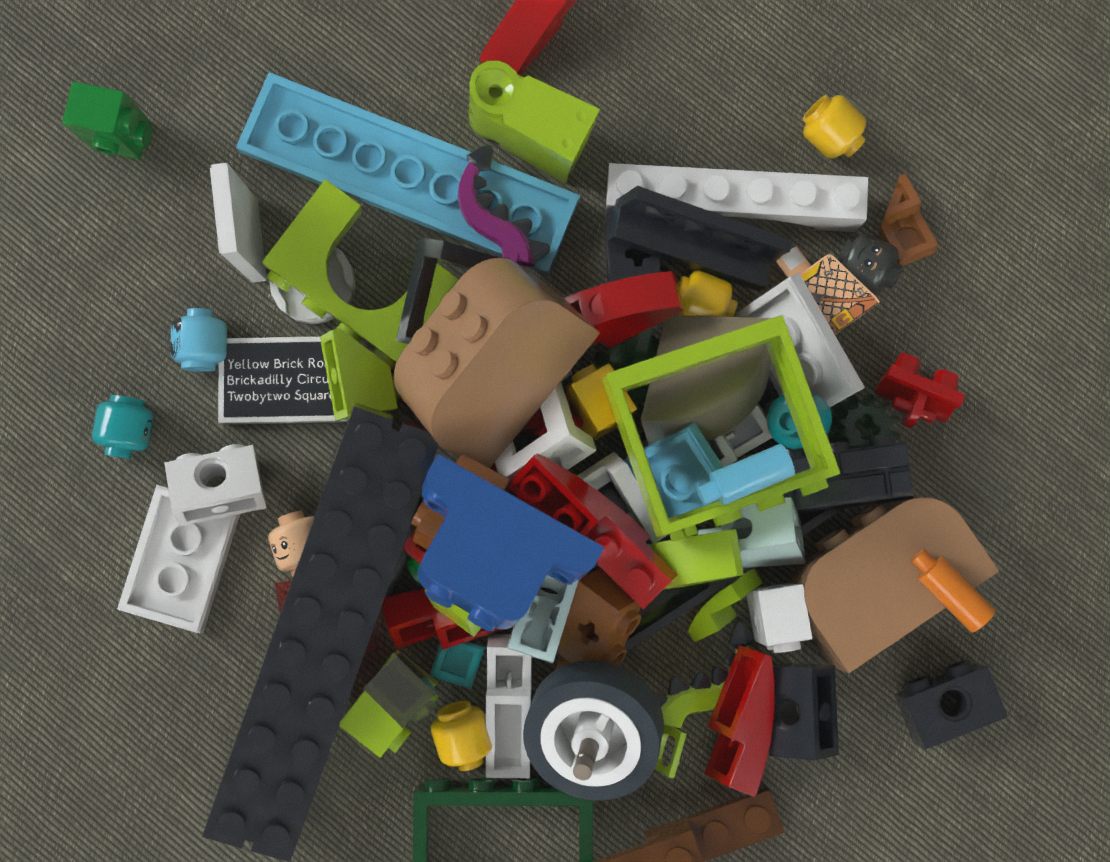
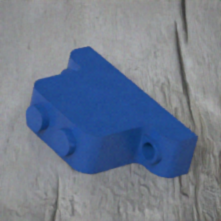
(494, 548)

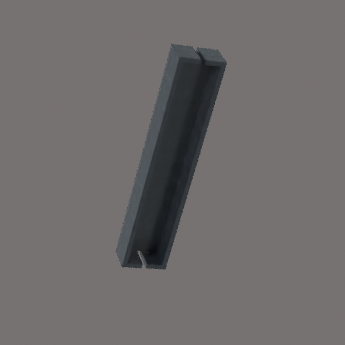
(321, 633)

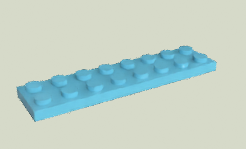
(394, 166)

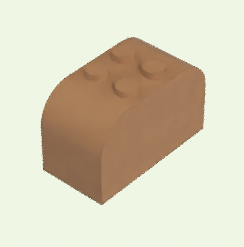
(490, 358)
(865, 587)

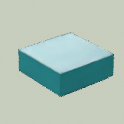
(458, 663)

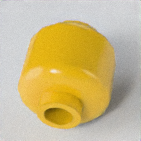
(834, 126)
(706, 296)
(461, 735)

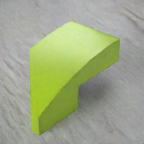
(718, 609)

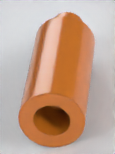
(953, 590)

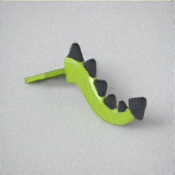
(694, 698)

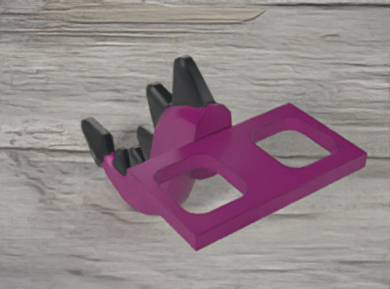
(495, 223)

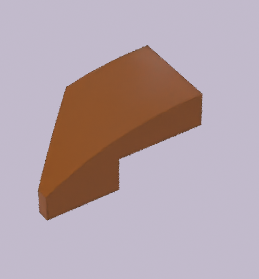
(905, 225)

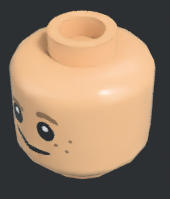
(289, 539)

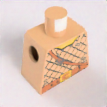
(833, 287)

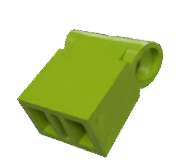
(530, 118)

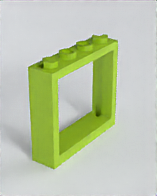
(798, 397)

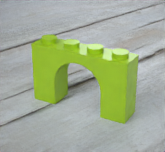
(302, 262)

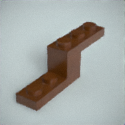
(708, 832)

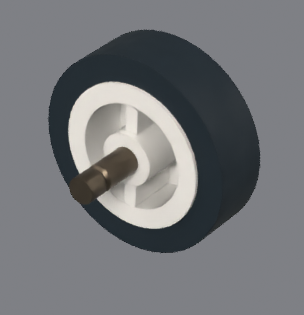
(594, 730)

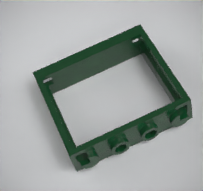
(484, 792)

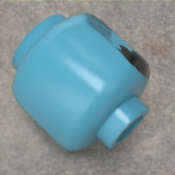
(198, 340)

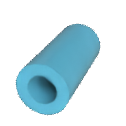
(747, 476)

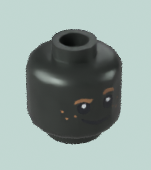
(872, 262)

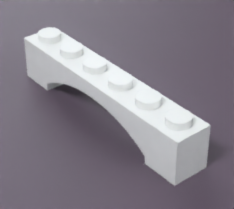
(796, 198)

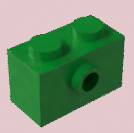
(107, 120)

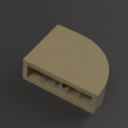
(711, 395)

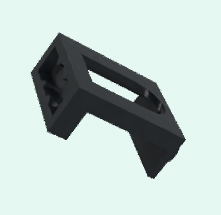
(426, 258)

